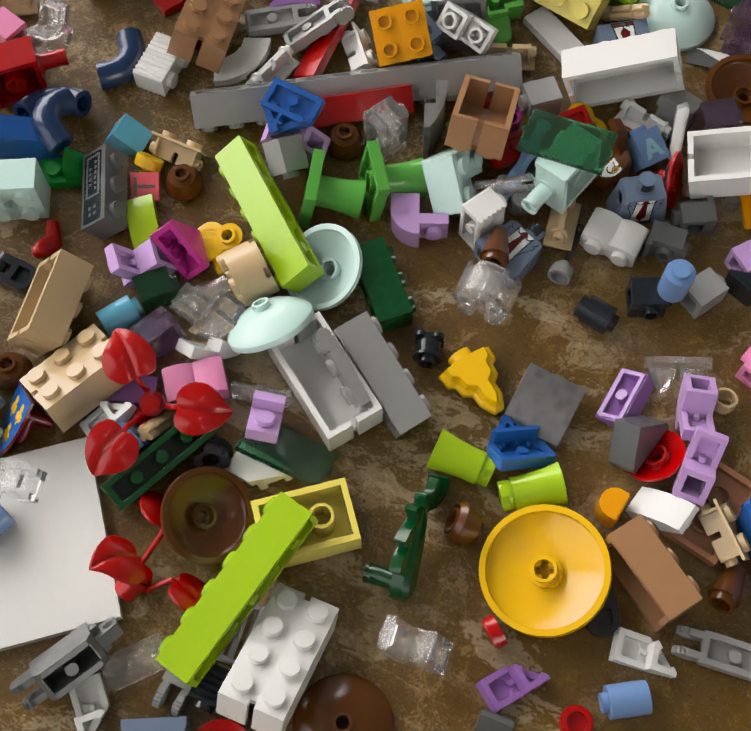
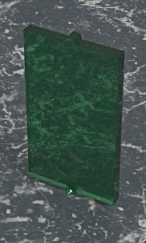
(567, 142)
(291, 455)

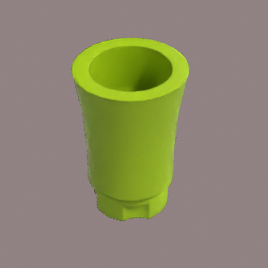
(461, 460)
(533, 488)

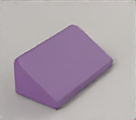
(625, 396)

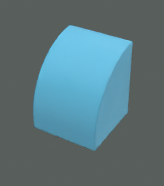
(128, 136)

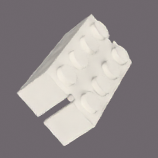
(623, 68)
(719, 162)
(320, 392)
(277, 660)

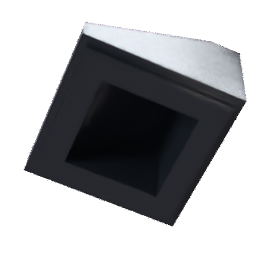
(739, 285)

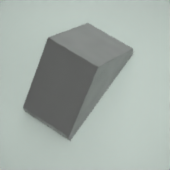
(634, 441)

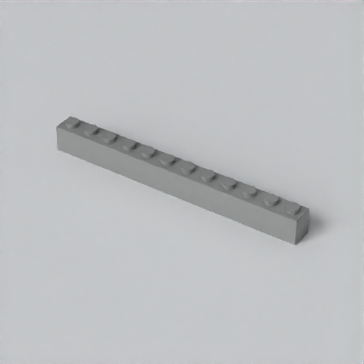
(242, 103)

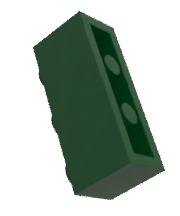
(385, 286)

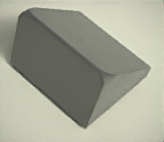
(492, 722)

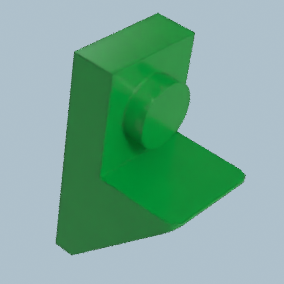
(65, 171)

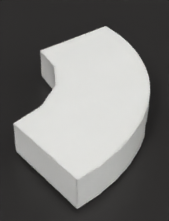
(244, 61)

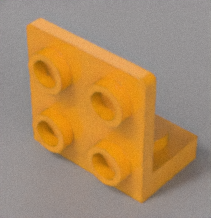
(401, 33)

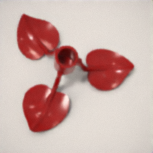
(126, 358)
(119, 560)

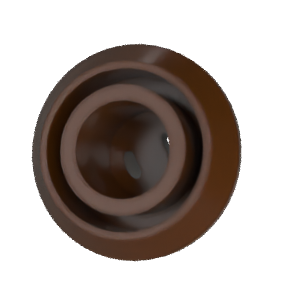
(345, 141)
(183, 182)
(12, 369)
(463, 524)

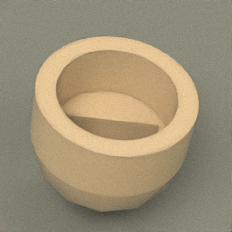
(726, 401)

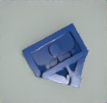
(290, 107)
(518, 447)

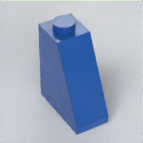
(20, 140)

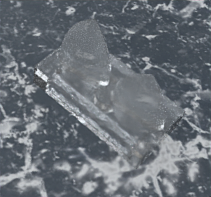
(663, 368)
(132, 663)

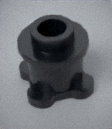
(428, 348)
(216, 453)

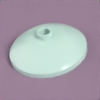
(690, 18)
(336, 250)
(270, 323)

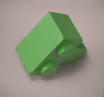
(499, 16)

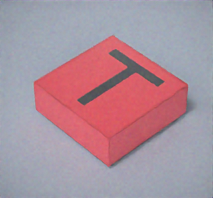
(145, 183)

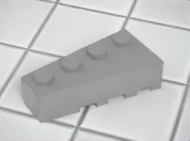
(383, 374)

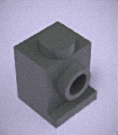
(695, 216)
(666, 242)

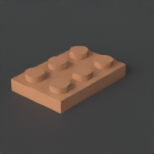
(728, 487)

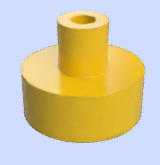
(148, 162)

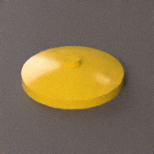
(545, 571)

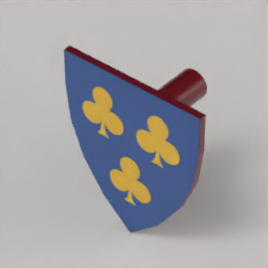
(21, 419)

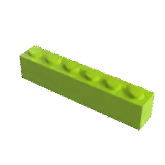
(268, 215)
(236, 589)

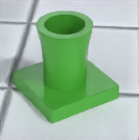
(388, 179)
(329, 192)

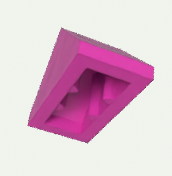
(183, 247)

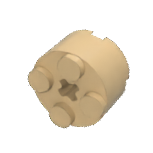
(247, 273)

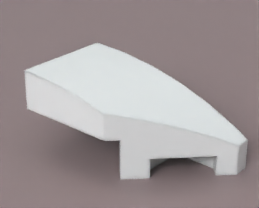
(198, 351)
(107, 410)
(254, 472)
(639, 653)
(90, 702)

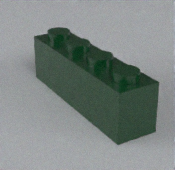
(152, 466)

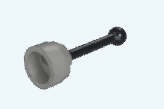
(560, 270)

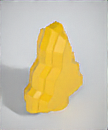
(475, 377)

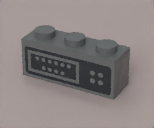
(104, 192)

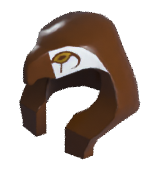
(620, 163)

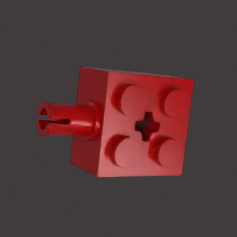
(25, 69)

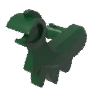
(405, 563)

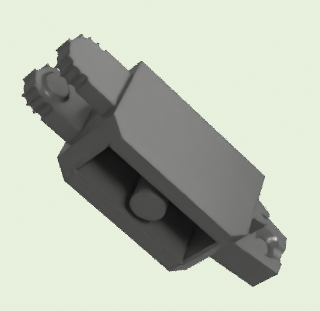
(67, 662)

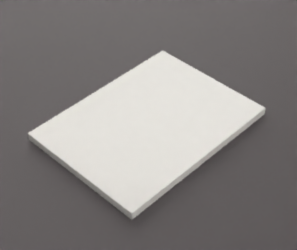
(49, 552)

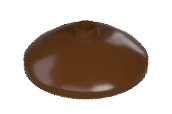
(732, 79)
(225, 510)
(343, 697)

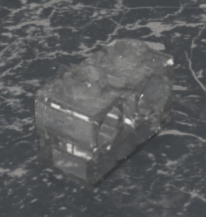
(388, 125)

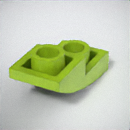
(142, 218)

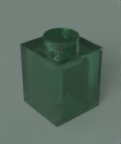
(156, 288)

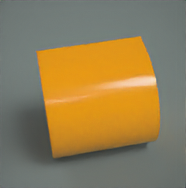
(610, 506)

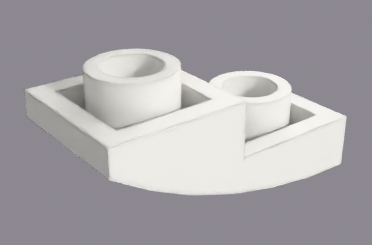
(467, 27)
(663, 509)

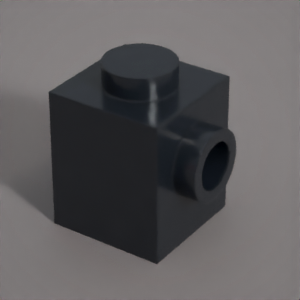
(643, 298)

